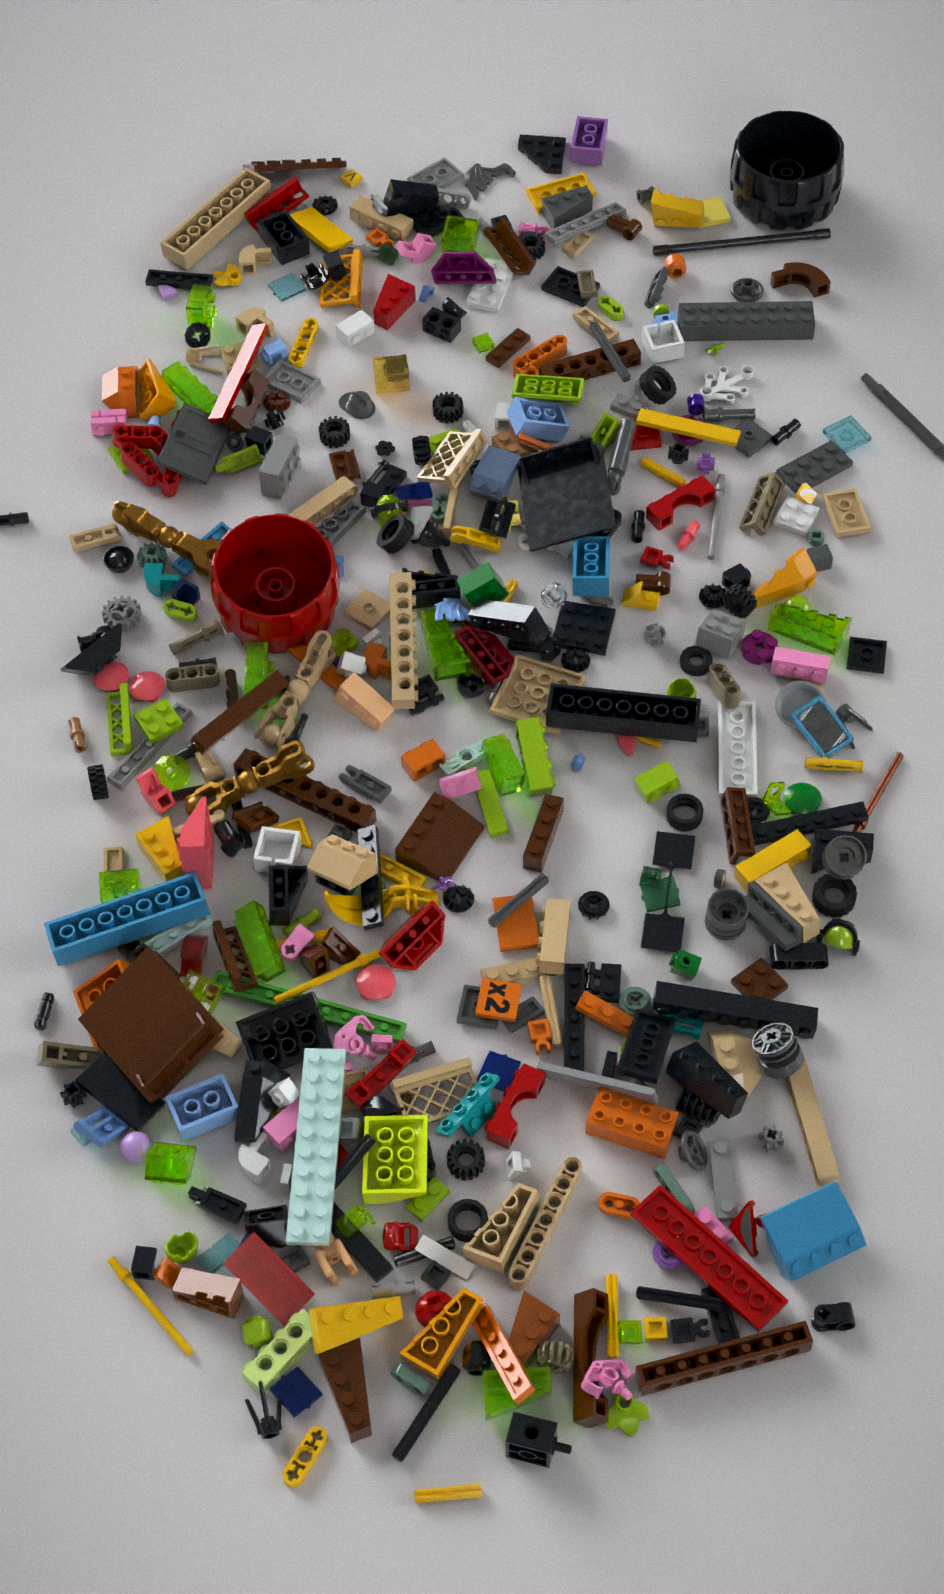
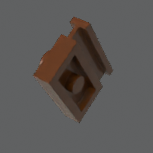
(344, 464)
(255, 816)

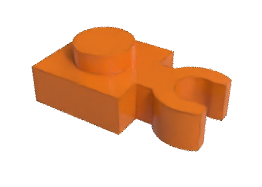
(378, 237)
(540, 1034)

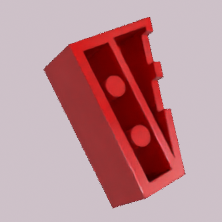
(393, 301)

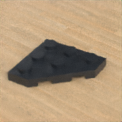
(544, 151)
(433, 221)

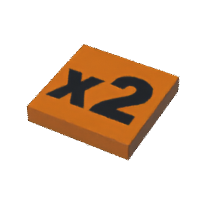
(498, 1000)

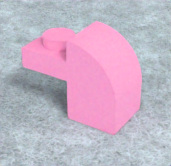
(419, 249)

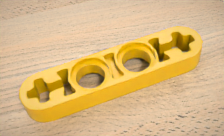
(305, 343)

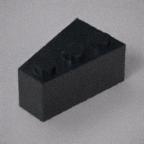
(410, 197)
(433, 588)
(823, 837)
(285, 890)

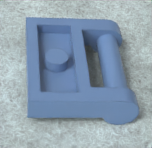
(105, 1130)

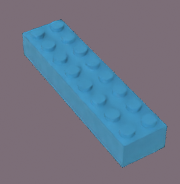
(126, 918)

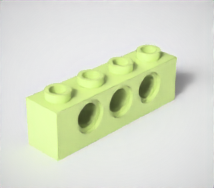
(283, 1362)

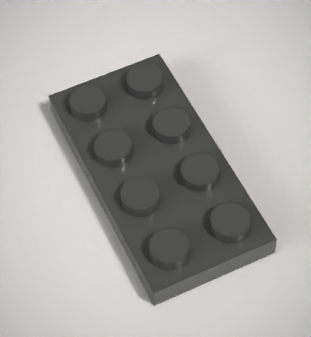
(815, 466)

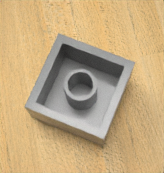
(720, 633)

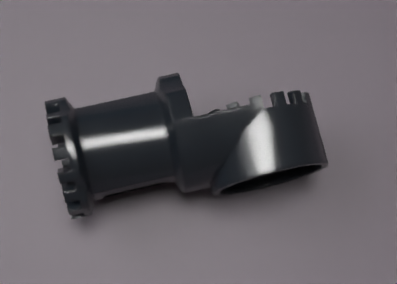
(86, 641)

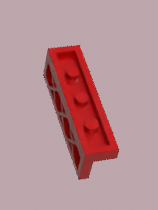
(274, 201)

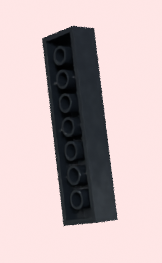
(623, 712)

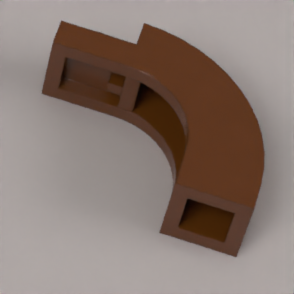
(803, 274)

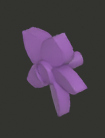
(443, 883)

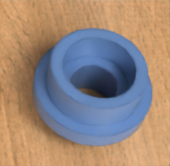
(578, 762)

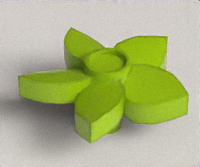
(715, 347)

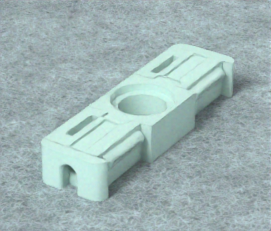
(451, 766)

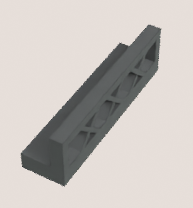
(766, 914)

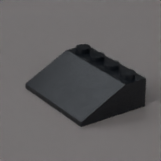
(285, 1031)

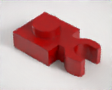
(655, 557)

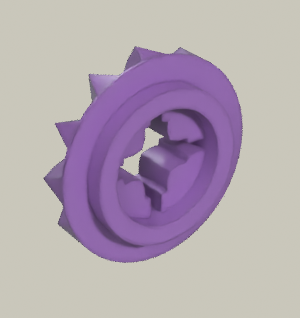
(659, 1256)

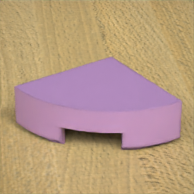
(167, 292)

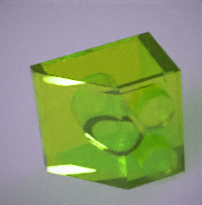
(118, 883)
(169, 1163)

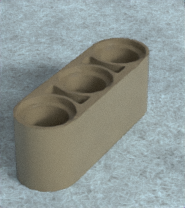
(192, 677)
(724, 685)

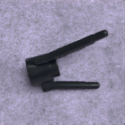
(268, 1427)

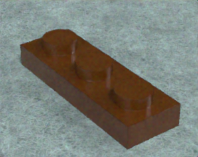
(507, 348)

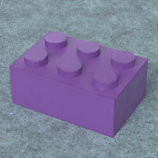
(589, 140)

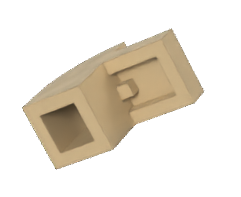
(251, 257)
(252, 317)

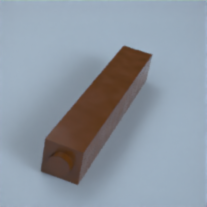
(239, 712)

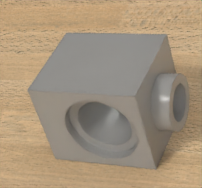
(351, 1130)

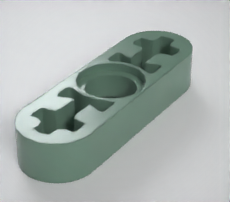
(669, 1182)

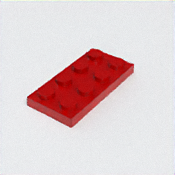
(268, 1278)

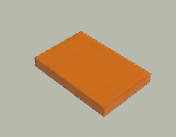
(519, 929)

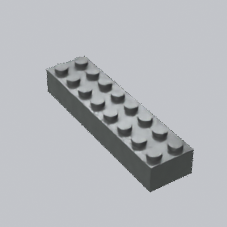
(746, 321)

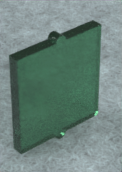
(660, 894)

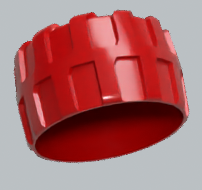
(275, 581)

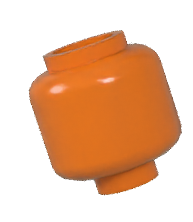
(676, 265)

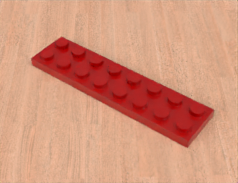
(709, 1258)

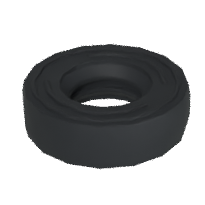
(696, 670)

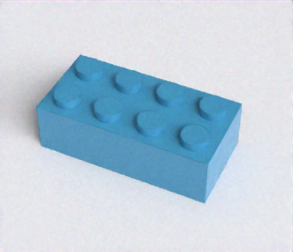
(591, 566)

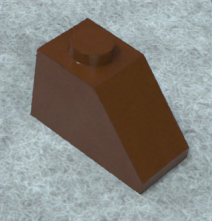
(315, 960)

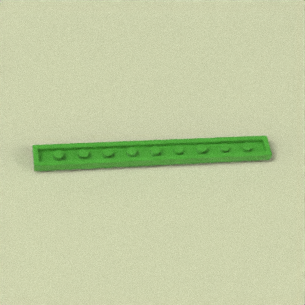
(333, 1013)

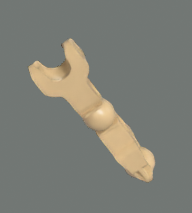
(298, 690)

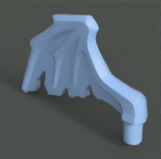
(452, 609)

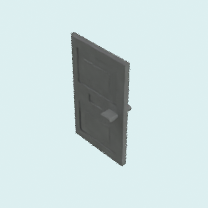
(193, 444)

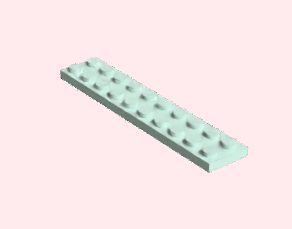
(316, 1147)

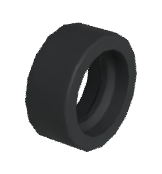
(684, 824)
(465, 1205)

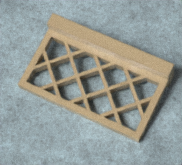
(460, 463)
(427, 1079)

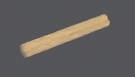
(550, 1010)

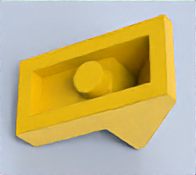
(638, 598)

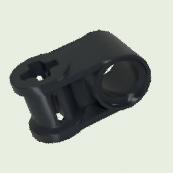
(834, 1317)

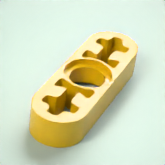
(303, 1447)

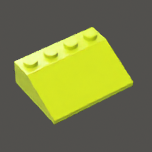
(397, 1161)

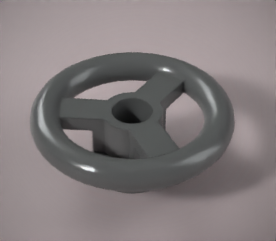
(747, 288)
(690, 1151)

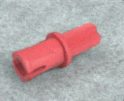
(688, 535)

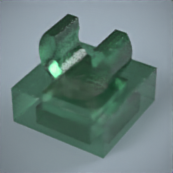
(388, 254)
(650, 874)

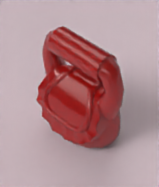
(394, 1236)

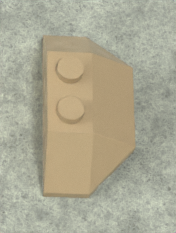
(736, 1056)

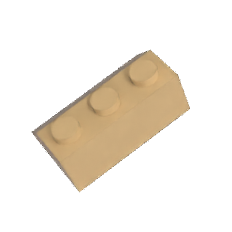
(342, 862)

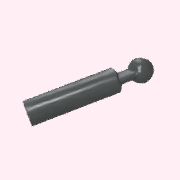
(620, 454)

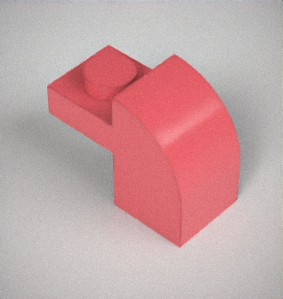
(154, 792)

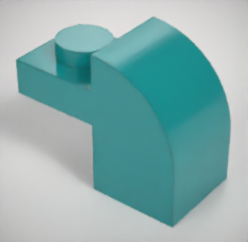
(157, 580)

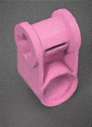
(298, 941)

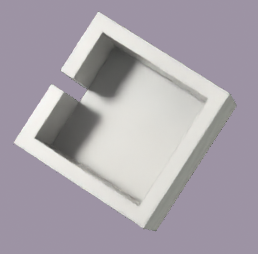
(668, 344)
(276, 848)

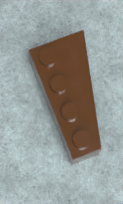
(346, 1380)

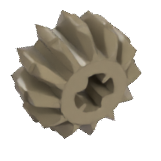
(555, 1355)

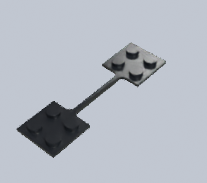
(662, 930)

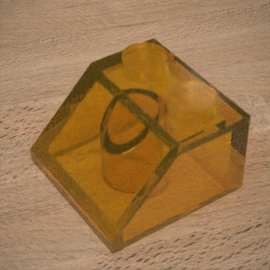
(391, 374)

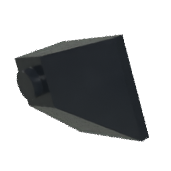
(268, 1224)

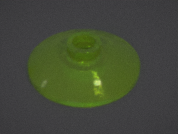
(180, 773)

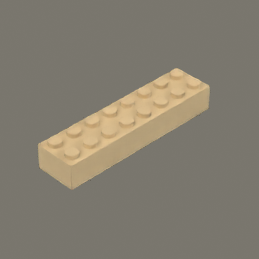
(215, 219)

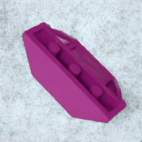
(463, 269)

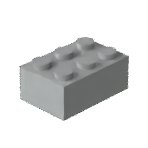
(279, 466)

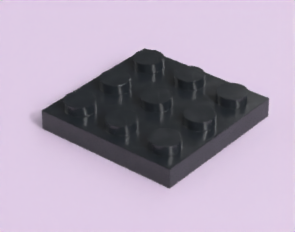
(584, 627)

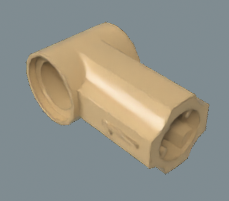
(209, 767)

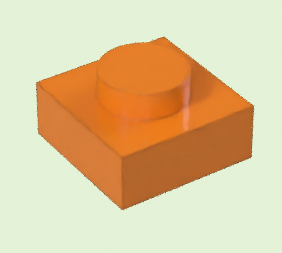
(167, 1272)

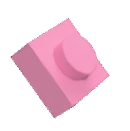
(381, 1043)

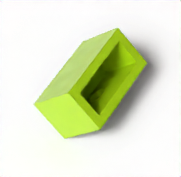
(657, 782)

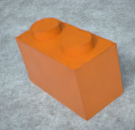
(422, 760)

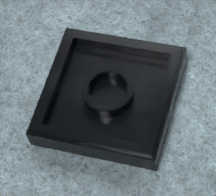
(866, 655)

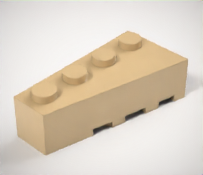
(787, 892)

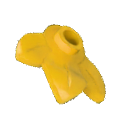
(228, 277)

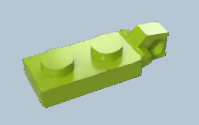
(239, 460)

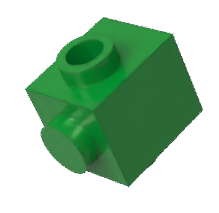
(685, 964)

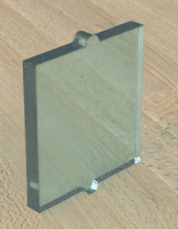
(287, 287)

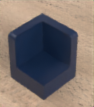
(185, 592)

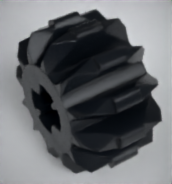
(421, 449)

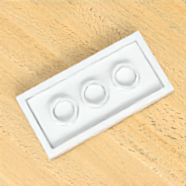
(490, 296)

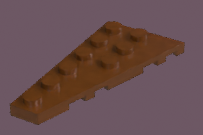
(273, 165)

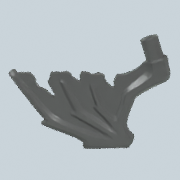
(480, 176)

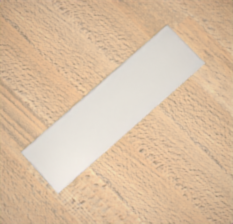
(444, 1257)

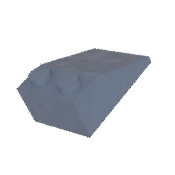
(494, 473)

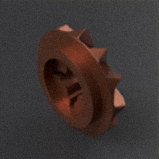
(282, 404)

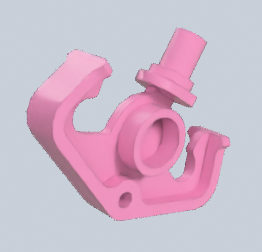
(348, 1039)
(605, 1373)

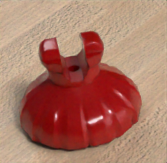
(430, 1306)

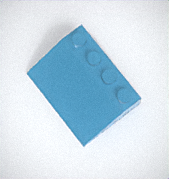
(812, 1232)

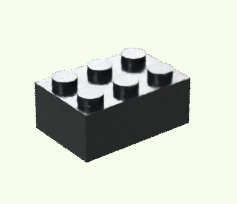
(284, 237)

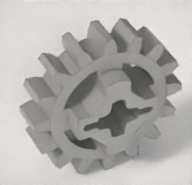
(122, 611)

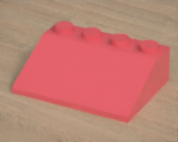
(197, 845)

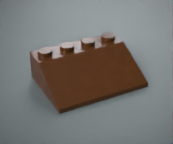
(438, 838)

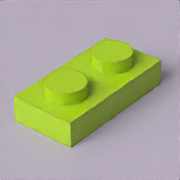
(425, 1204)

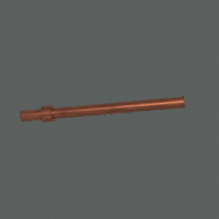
(880, 789)

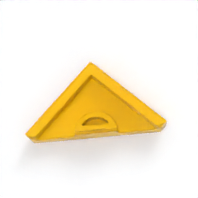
(297, 825)

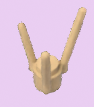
(194, 355)

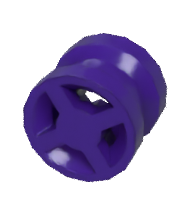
(695, 404)

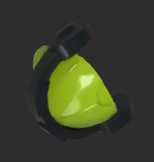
(840, 935)

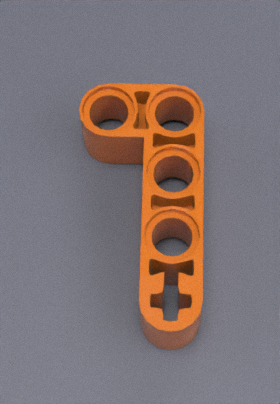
(546, 352)

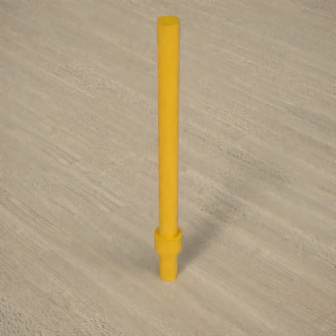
(360, 961)
(124, 1275)

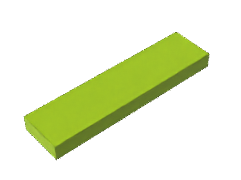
(491, 806)

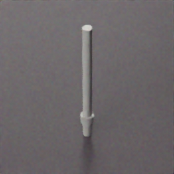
(719, 491)

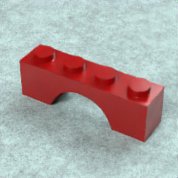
(696, 492)
(526, 1085)

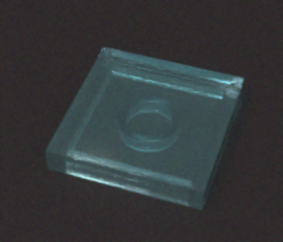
(847, 434)

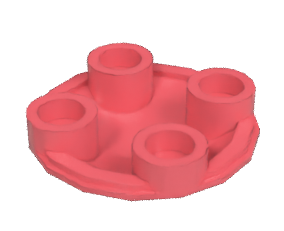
(111, 676)
(146, 686)
(375, 982)

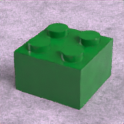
(482, 584)

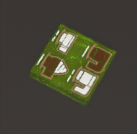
(204, 989)

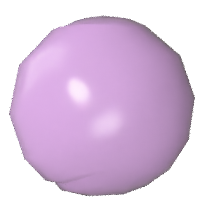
(135, 1147)

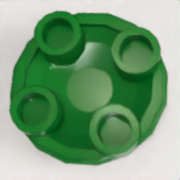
(802, 798)

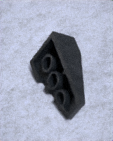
(254, 1100)

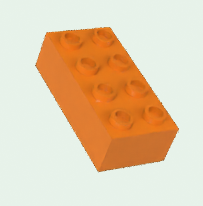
(631, 1122)

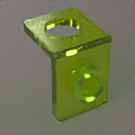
(773, 801)
(354, 1220)

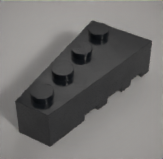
(510, 620)
(707, 1079)

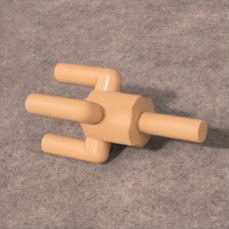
(332, 1254)

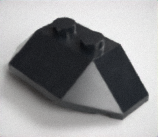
(96, 654)

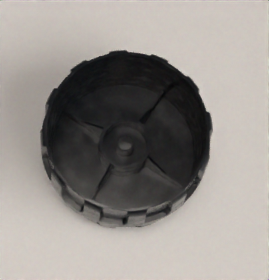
(787, 169)

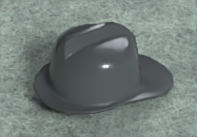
(357, 404)

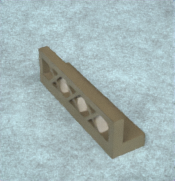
(766, 500)

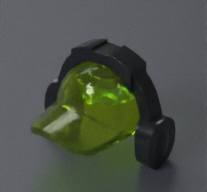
(387, 507)

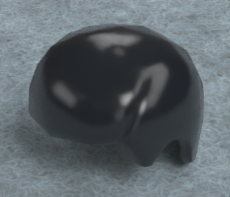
(452, 308)
(470, 686)

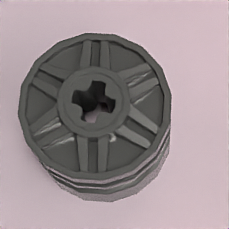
(848, 846)
(726, 914)
(778, 1050)

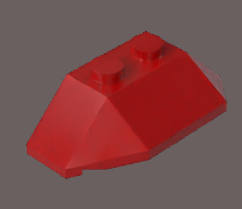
(415, 939)

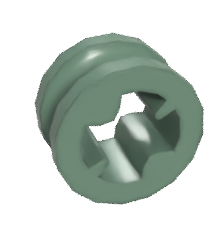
(815, 541)

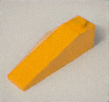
(155, 394)
(791, 580)

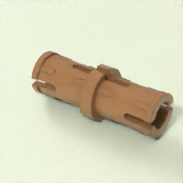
(77, 734)

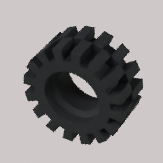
(536, 241)
(447, 400)
(332, 425)
(739, 601)
(98, 782)
(465, 1148)

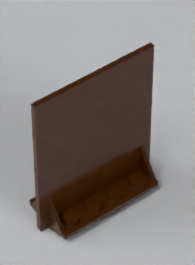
(151, 1026)

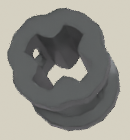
(644, 195)

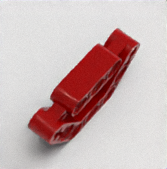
(131, 441)

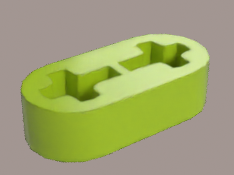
(610, 308)
(179, 614)

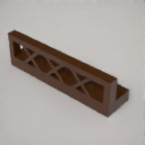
(512, 247)
(737, 824)
(230, 959)

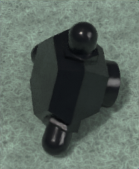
(432, 536)

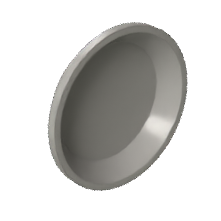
(792, 698)

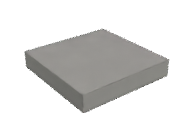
(419, 517)

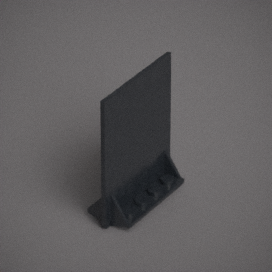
(565, 493)

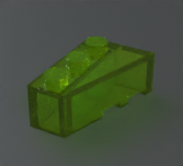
(503, 764)
(498, 1399)

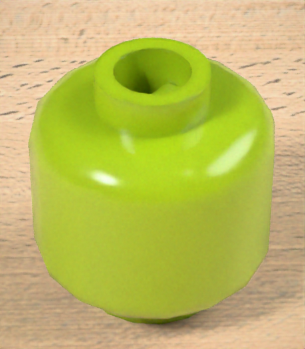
(256, 1331)

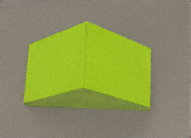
(606, 430)

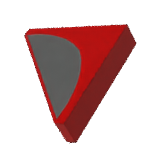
(745, 1228)

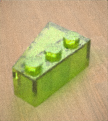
(257, 665)

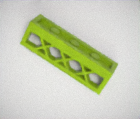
(124, 722)

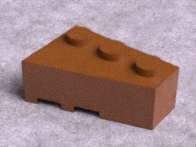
(532, 1326)

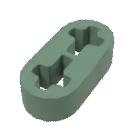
(439, 508)
(410, 1380)

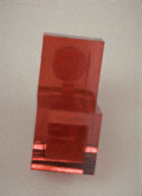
(192, 953)

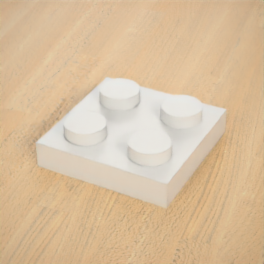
(796, 516)

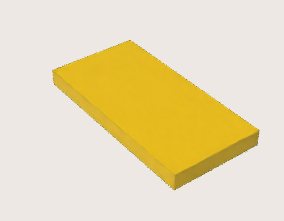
(538, 192)
(321, 230)

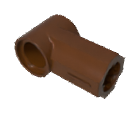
(628, 228)
(658, 583)

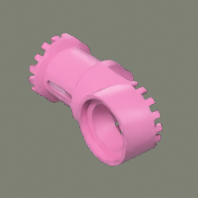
(524, 228)

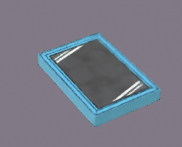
(821, 727)

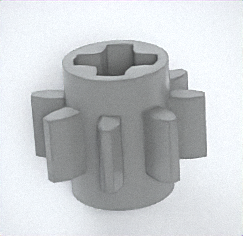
(654, 634)
(766, 1138)

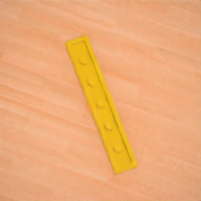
(688, 427)

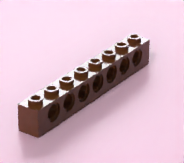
(310, 799)
(723, 1358)

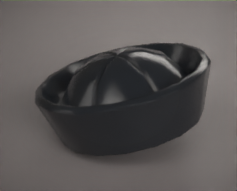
(118, 559)

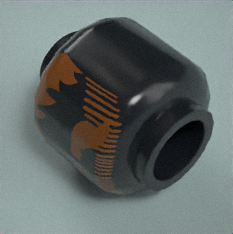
(475, 1358)

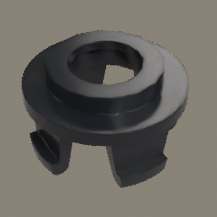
(312, 280)

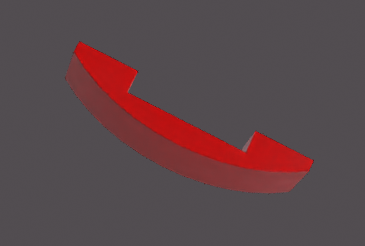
(382, 1074)

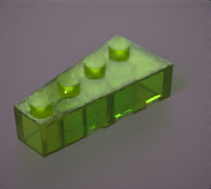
(809, 627)
(444, 651)

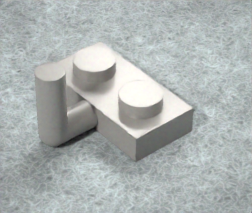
(627, 405)

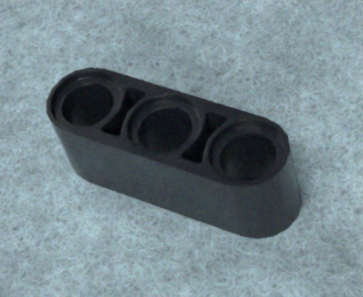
(799, 957)

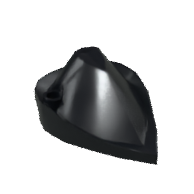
(380, 1107)

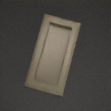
(586, 284)

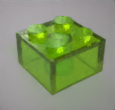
(459, 234)
(201, 305)

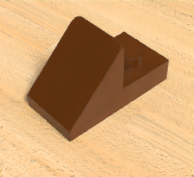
(339, 947)

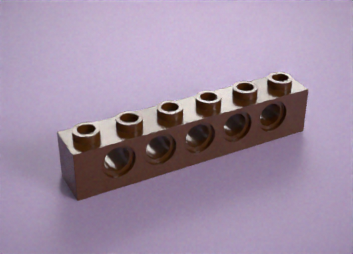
(592, 363)

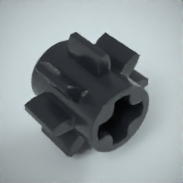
(274, 419)
(678, 453)
(69, 1098)

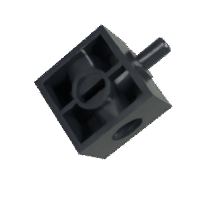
(533, 1440)

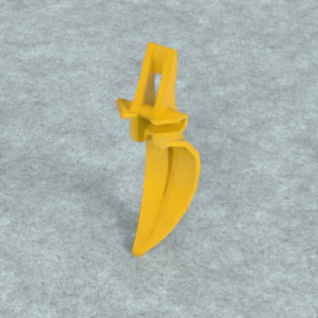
(396, 896)

